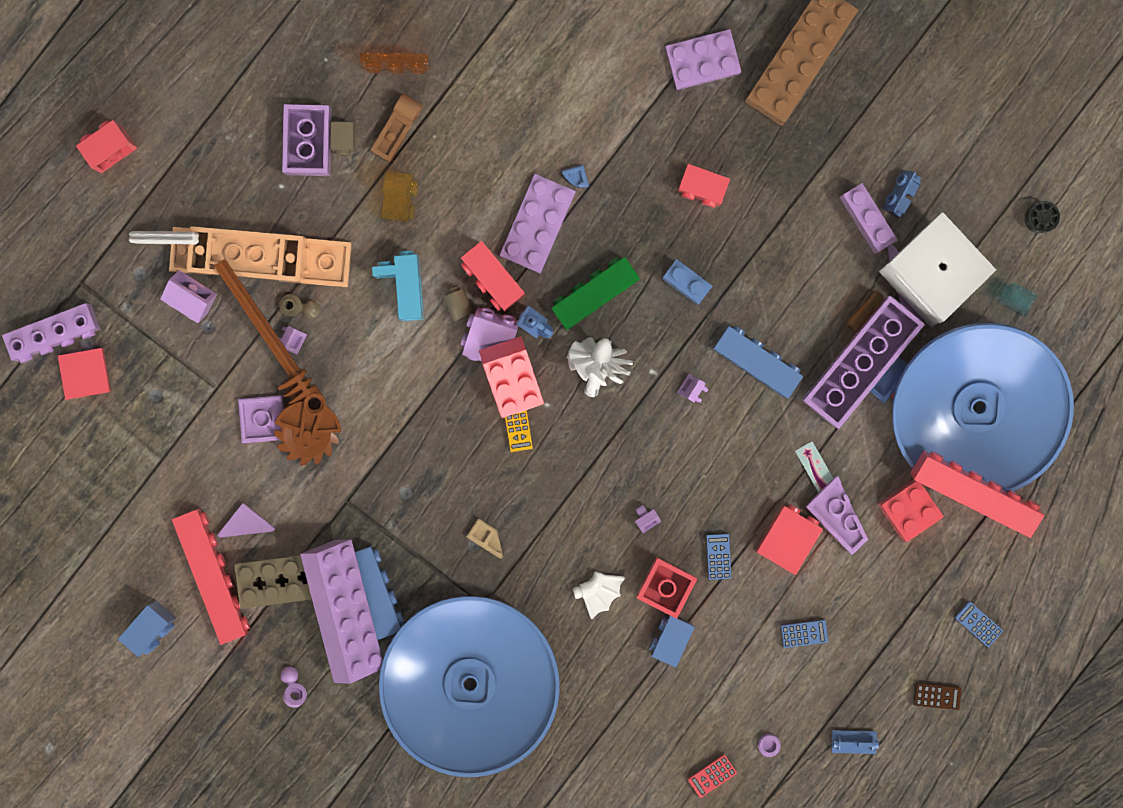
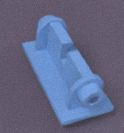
(906, 184)
(534, 323)
(854, 742)

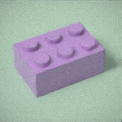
(307, 140)

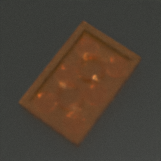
(395, 62)

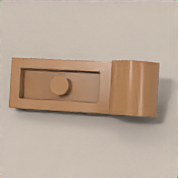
(397, 127)

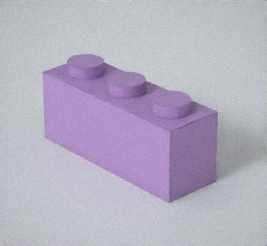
(868, 218)

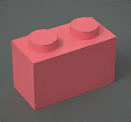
(703, 186)

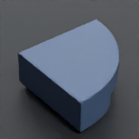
(576, 176)

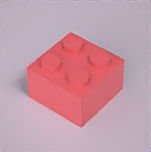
(106, 146)
(910, 510)
(666, 587)

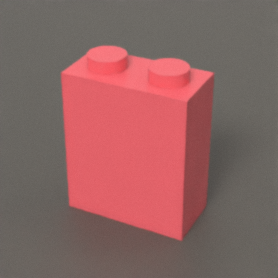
(789, 538)

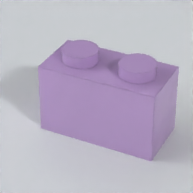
(188, 296)

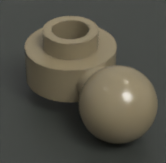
(310, 309)

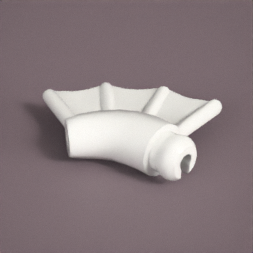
(599, 592)

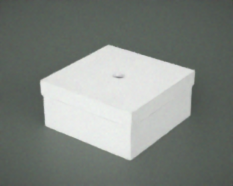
(937, 270)

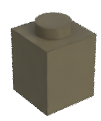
(342, 138)

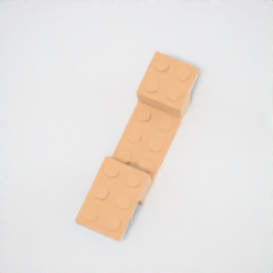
(264, 256)

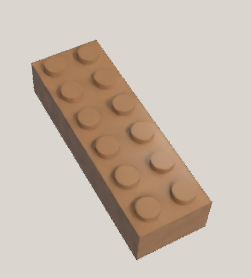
(800, 58)

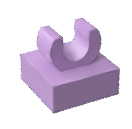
(292, 339)
(691, 388)
(646, 519)

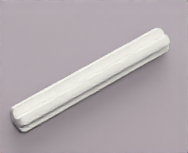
(163, 237)

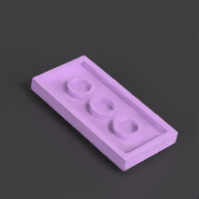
(537, 223)

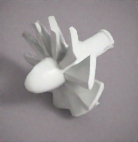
(595, 362)

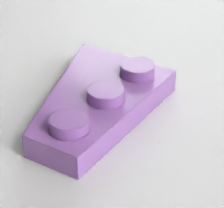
(836, 514)

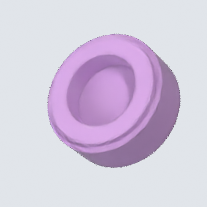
(769, 745)

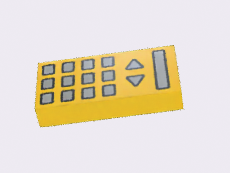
(519, 431)

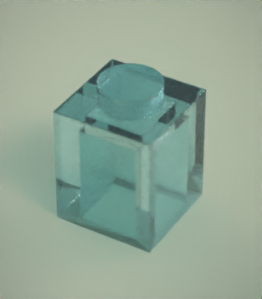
(1017, 298)

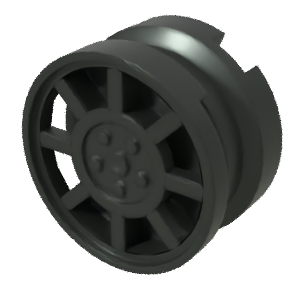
(1042, 217)

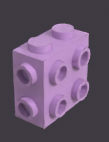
(487, 330)

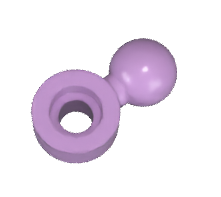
(289, 676)

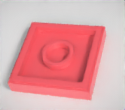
(84, 373)

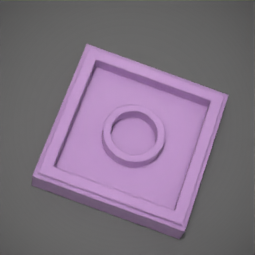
(258, 418)

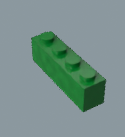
(596, 293)

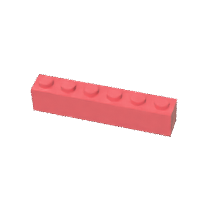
(976, 493)
(210, 576)

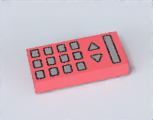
(712, 776)

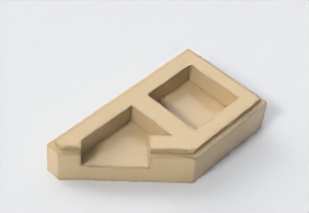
(486, 537)

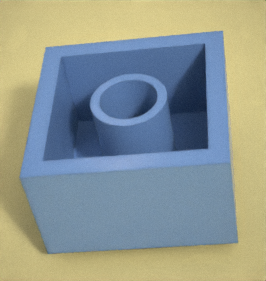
(147, 628)

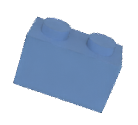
(687, 282)
(671, 640)

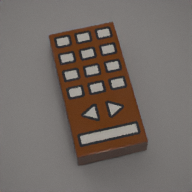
(937, 696)

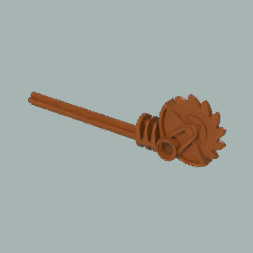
(305, 429)

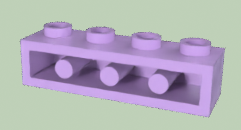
(51, 332)

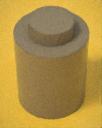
(458, 304)

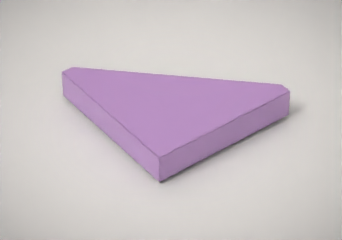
(245, 522)

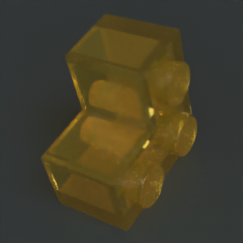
(398, 197)

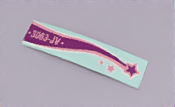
(814, 465)

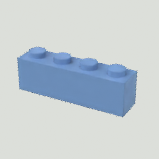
(758, 362)
(379, 598)

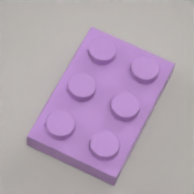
(703, 59)

